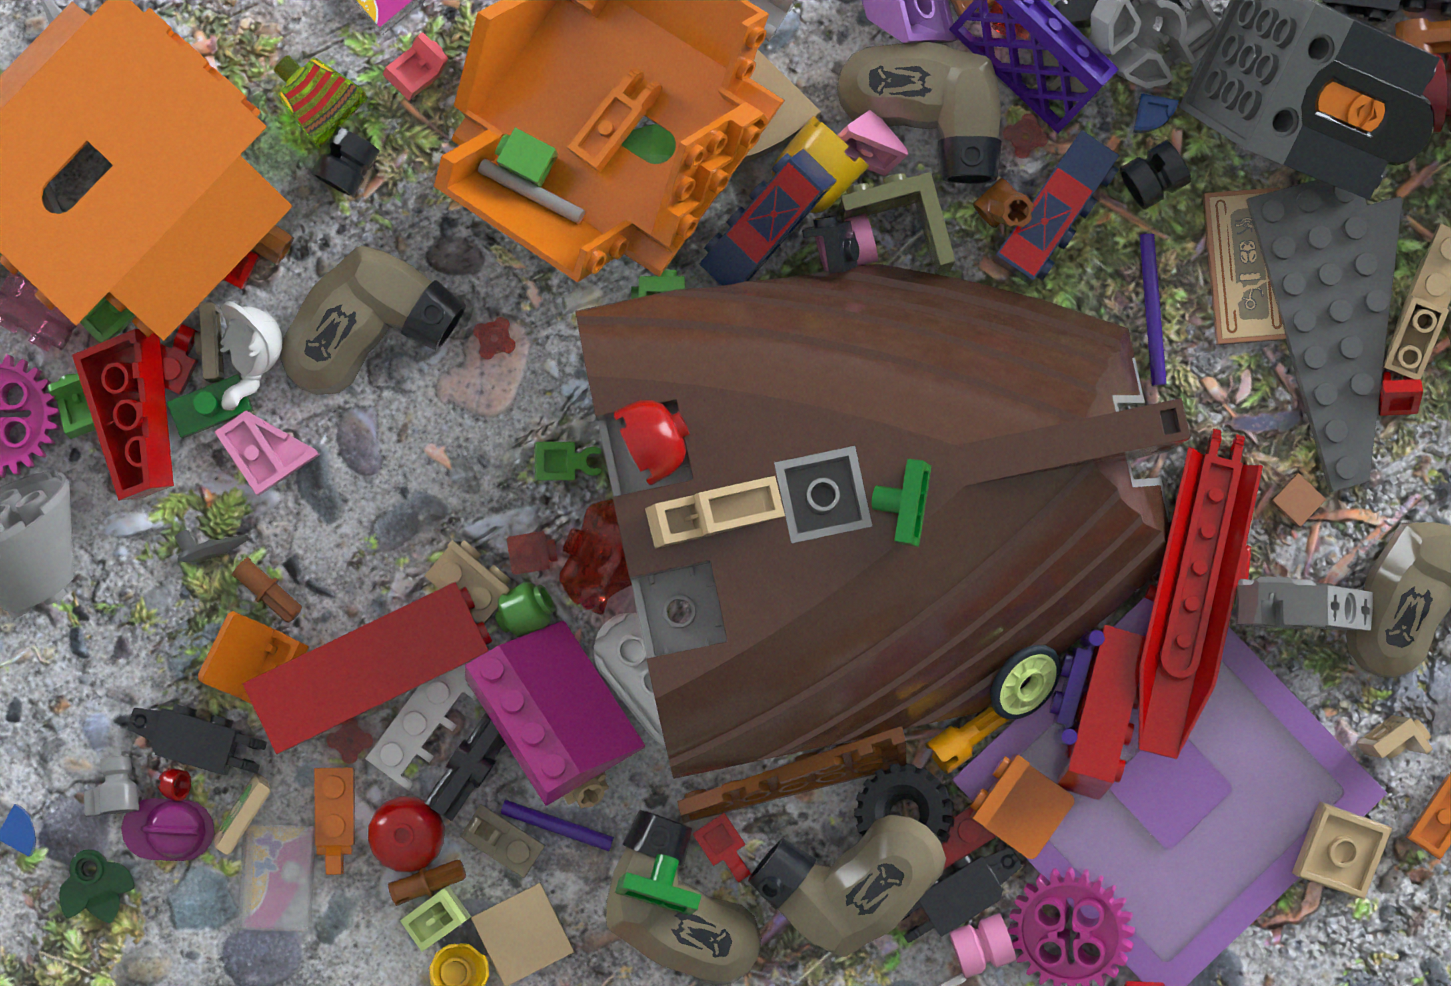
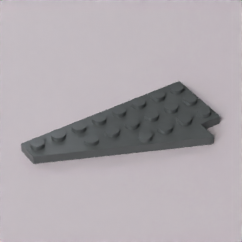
(1333, 291)

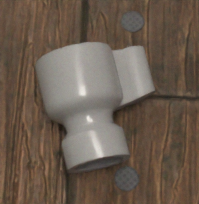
(117, 793)

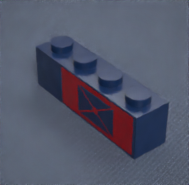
(1056, 207)
(767, 220)

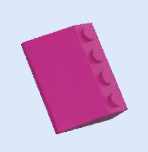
(552, 710)

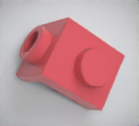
(416, 67)

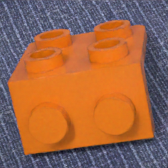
(244, 652)
(1021, 806)

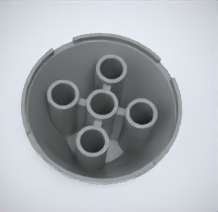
(35, 542)

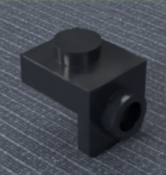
(840, 246)

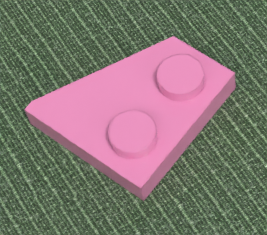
(263, 451)

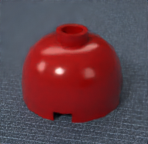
(653, 437)
(406, 834)

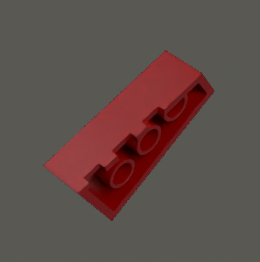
(129, 411)
(1104, 715)

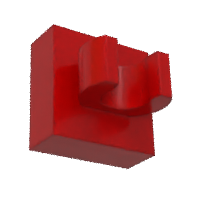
(1400, 396)

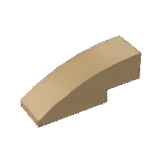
(714, 511)

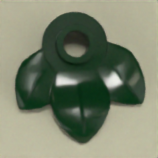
(95, 892)

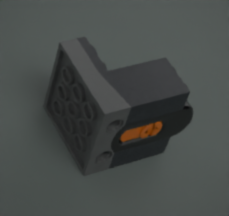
(1314, 91)

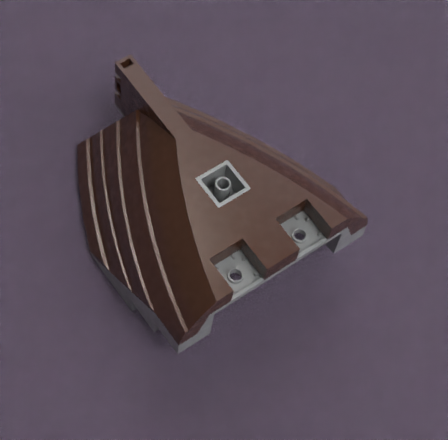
(829, 384)

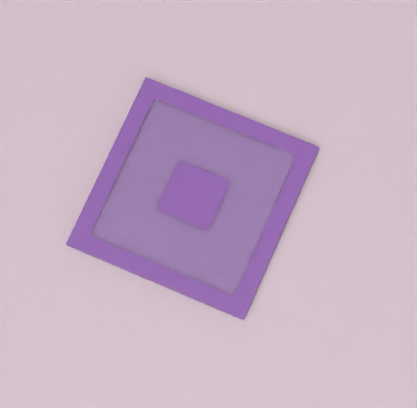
(1196, 836)

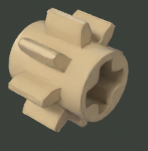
(589, 793)

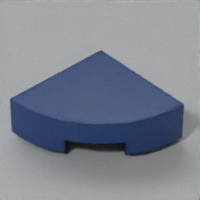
(1153, 112)
(19, 831)

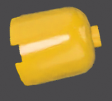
(829, 153)

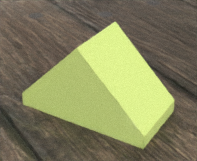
(435, 918)

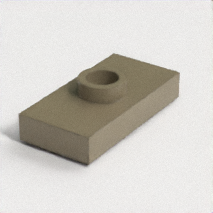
(208, 342)

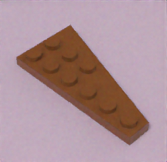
(807, 773)

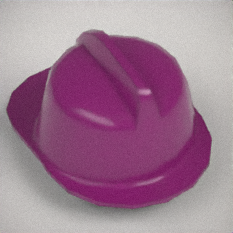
(168, 830)

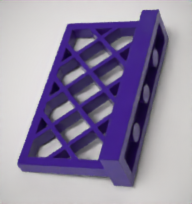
(1049, 32)

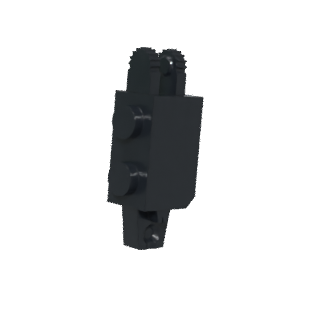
(194, 740)
(964, 892)

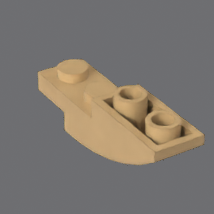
(1423, 309)

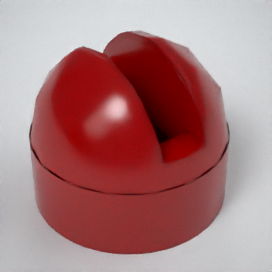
(180, 789)

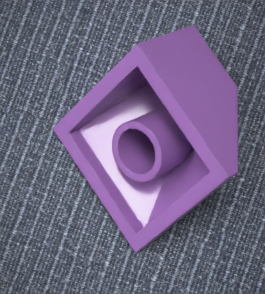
(912, 19)

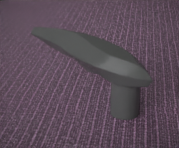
(206, 550)

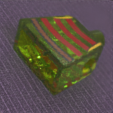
(318, 97)

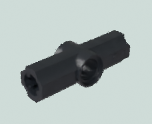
(466, 769)

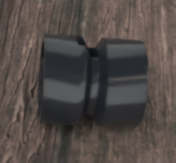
(345, 161)
(1158, 173)

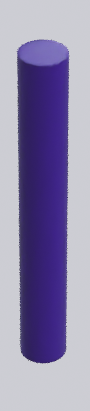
(557, 825)

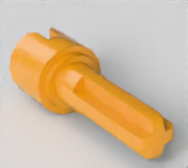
(955, 744)

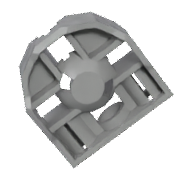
(1132, 23)
(1302, 603)

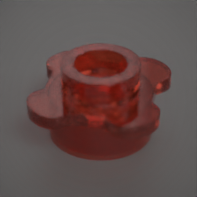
(1026, 125)
(485, 331)
(350, 751)

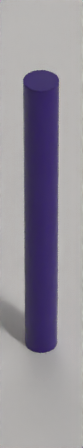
(1153, 310)

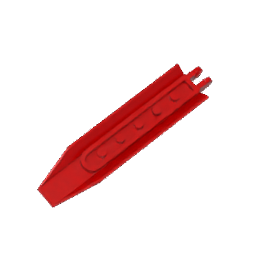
(1195, 594)

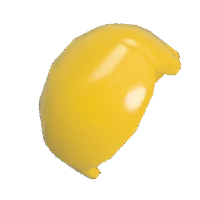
(459, 966)

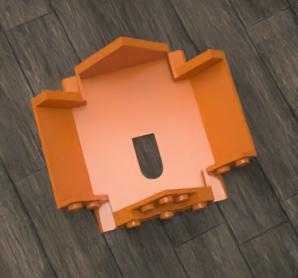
(549, 71)
(178, 194)

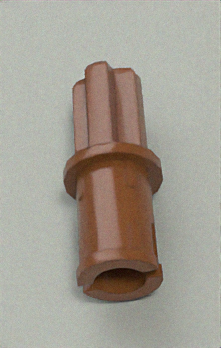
(267, 590)
(426, 882)

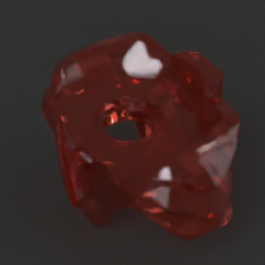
(595, 560)

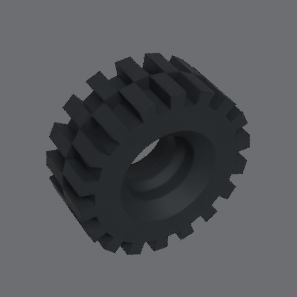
(911, 784)

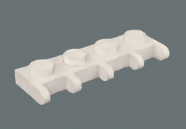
(417, 723)

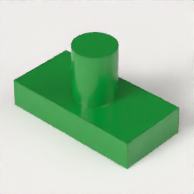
(204, 409)
(906, 502)
(659, 888)

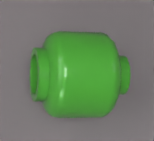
(525, 609)

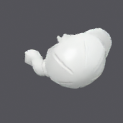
(254, 348)

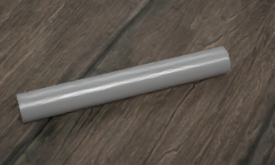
(531, 191)

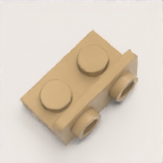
(461, 566)
(1394, 737)

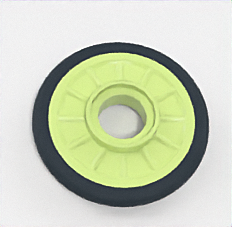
(1034, 661)

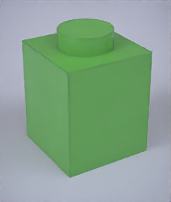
(526, 156)

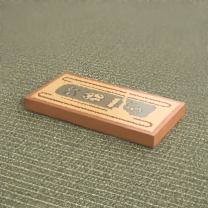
(1238, 276)

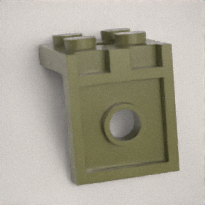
(900, 192)

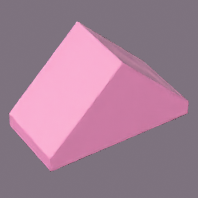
(874, 143)

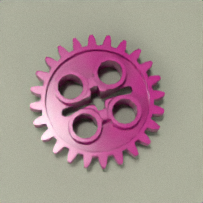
(36, 425)
(1105, 932)

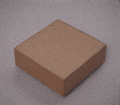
(1298, 500)

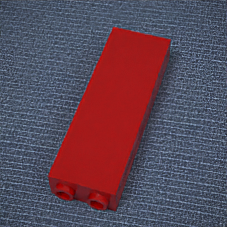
(367, 667)

